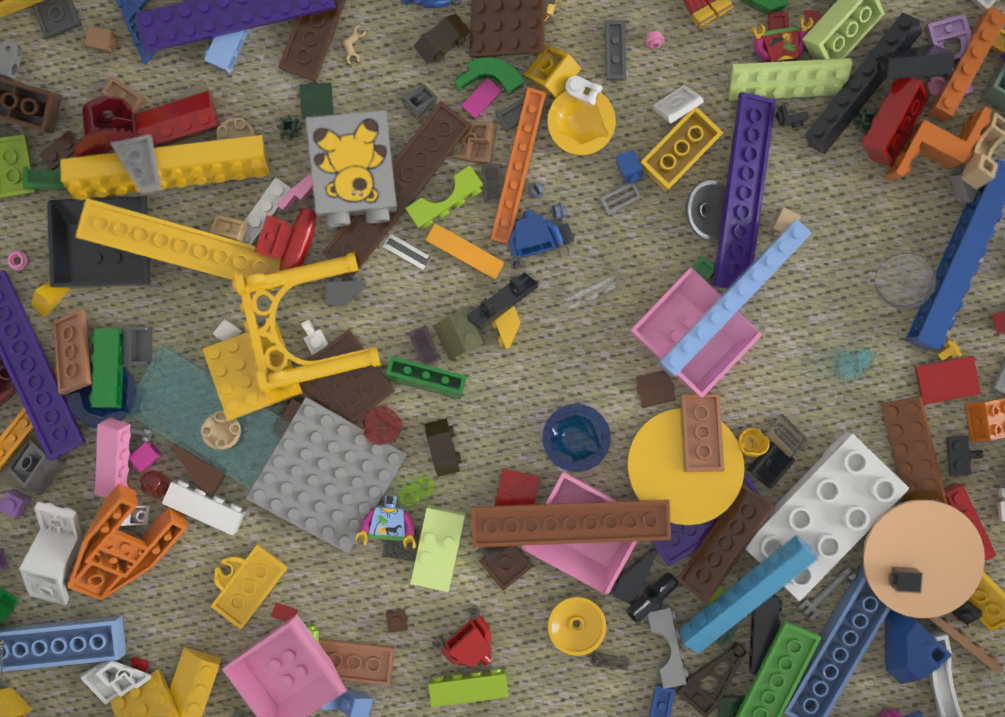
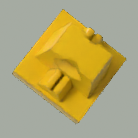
(949, 349)

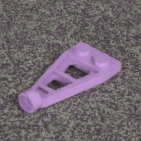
(949, 29)

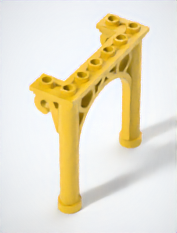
(289, 278)

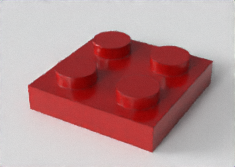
(517, 488)

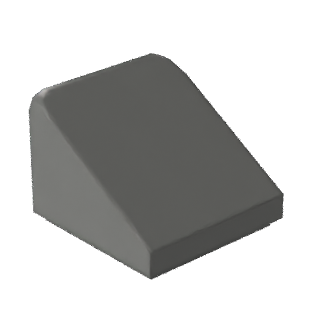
(566, 234)

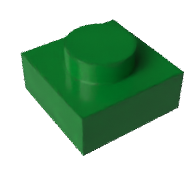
(704, 268)

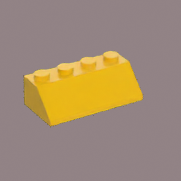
(193, 681)

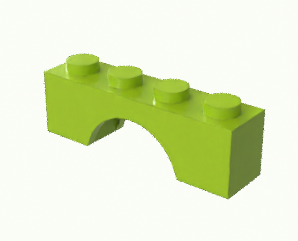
(425, 212)

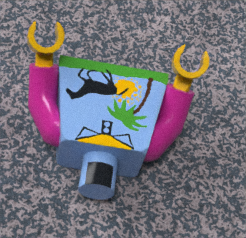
(388, 523)

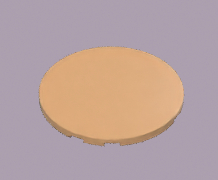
(935, 542)

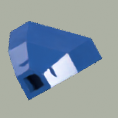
(911, 649)

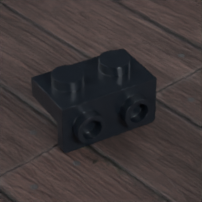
(771, 466)

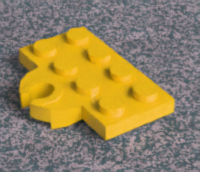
(246, 584)

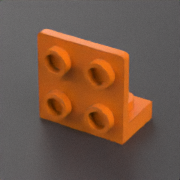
(986, 420)

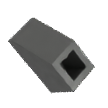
(343, 292)

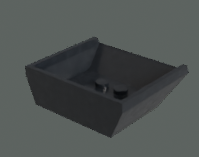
(86, 263)

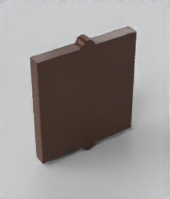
(655, 389)

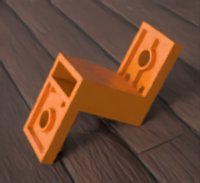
(940, 144)

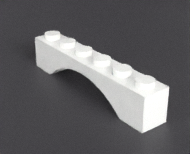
(942, 683)

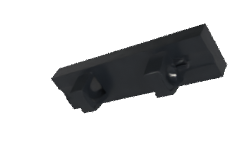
(502, 301)

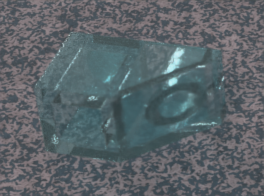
(854, 365)

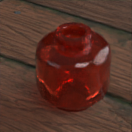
(154, 484)

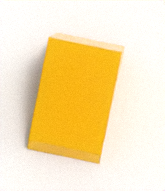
(47, 298)

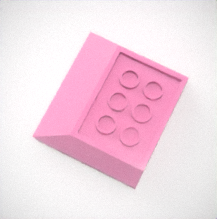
(676, 314)
(590, 563)
(285, 673)

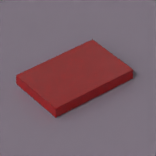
(947, 380)

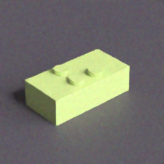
(842, 28)
(438, 548)

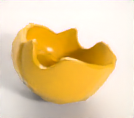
(759, 445)

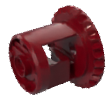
(105, 128)

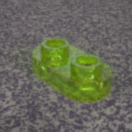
(417, 491)

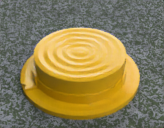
(581, 127)

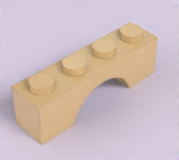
(980, 167)

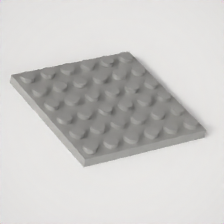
(325, 475)

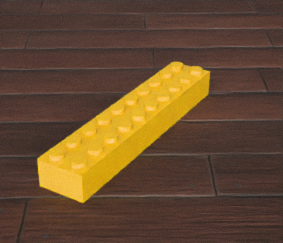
(176, 164)

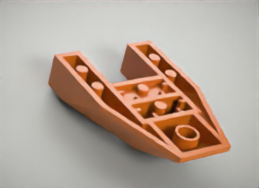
(114, 558)

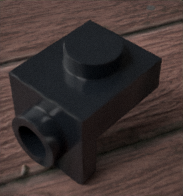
(795, 120)

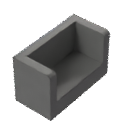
(137, 345)

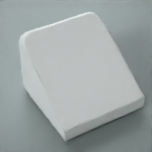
(226, 330)

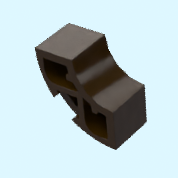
(441, 39)
(442, 447)

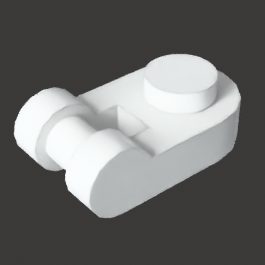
(576, 85)

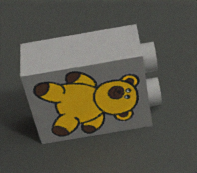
(351, 167)

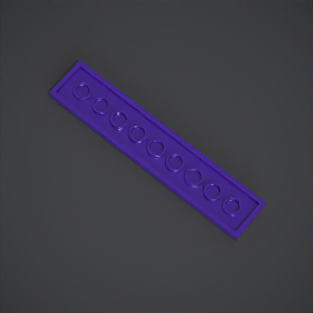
(207, 19)
(744, 187)
(34, 377)

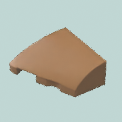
(479, 137)

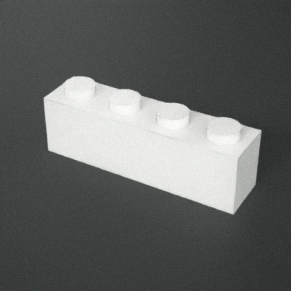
(204, 507)

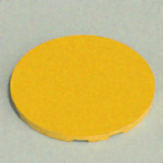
(658, 472)

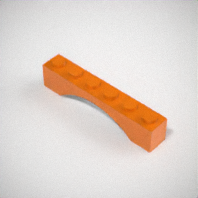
(957, 84)

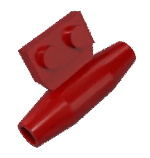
(287, 242)

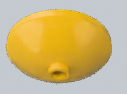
(577, 639)

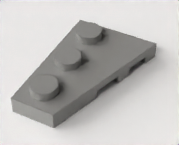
(140, 162)

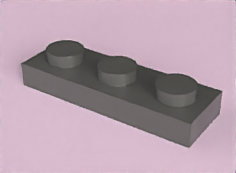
(615, 50)

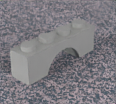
(671, 670)

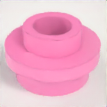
(654, 40)
(12, 260)

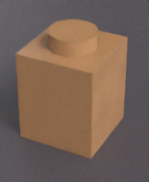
(101, 40)

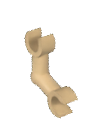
(349, 41)

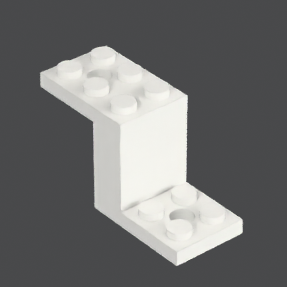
(52, 553)

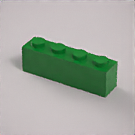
(107, 368)
(425, 377)

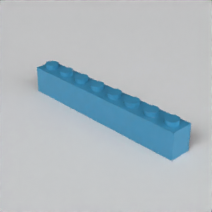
(747, 594)

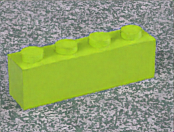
(468, 687)

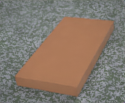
(72, 352)
(702, 433)
(360, 661)

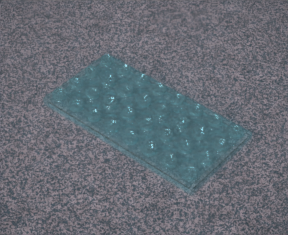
(178, 399)

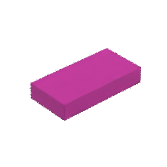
(481, 98)

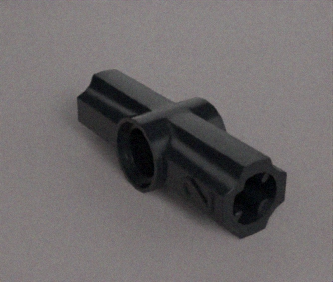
(647, 603)

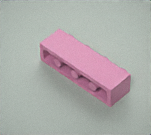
(111, 455)

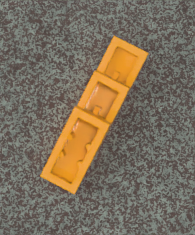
(464, 251)

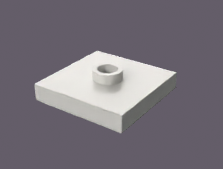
(677, 104)

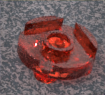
(391, 421)

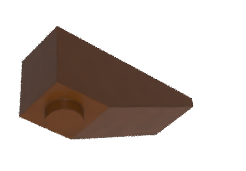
(201, 472)

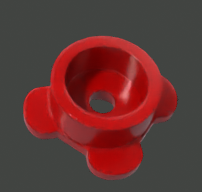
(139, 662)

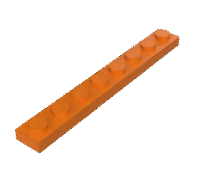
(518, 165)

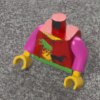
(780, 44)

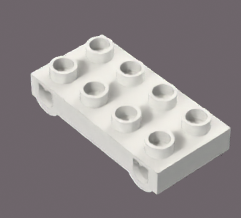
(830, 509)

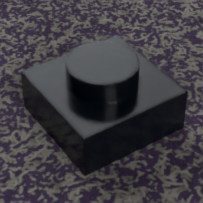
(967, 613)

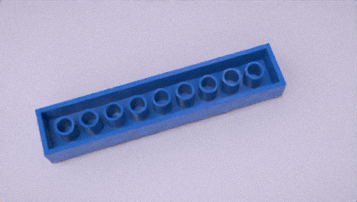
(959, 264)

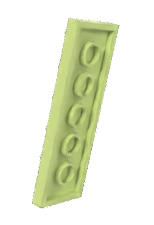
(790, 78)

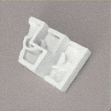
(113, 679)

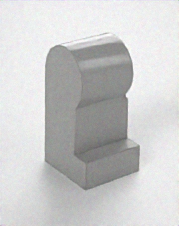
(9, 59)

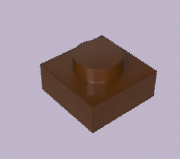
(396, 621)

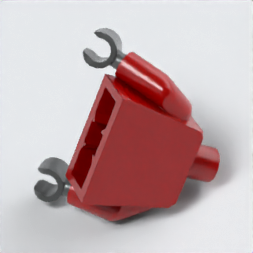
(469, 643)

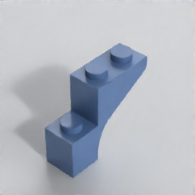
(351, 703)

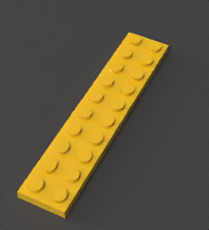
(171, 242)

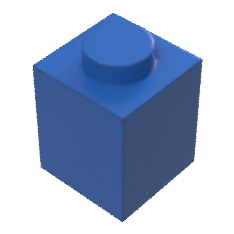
(629, 167)

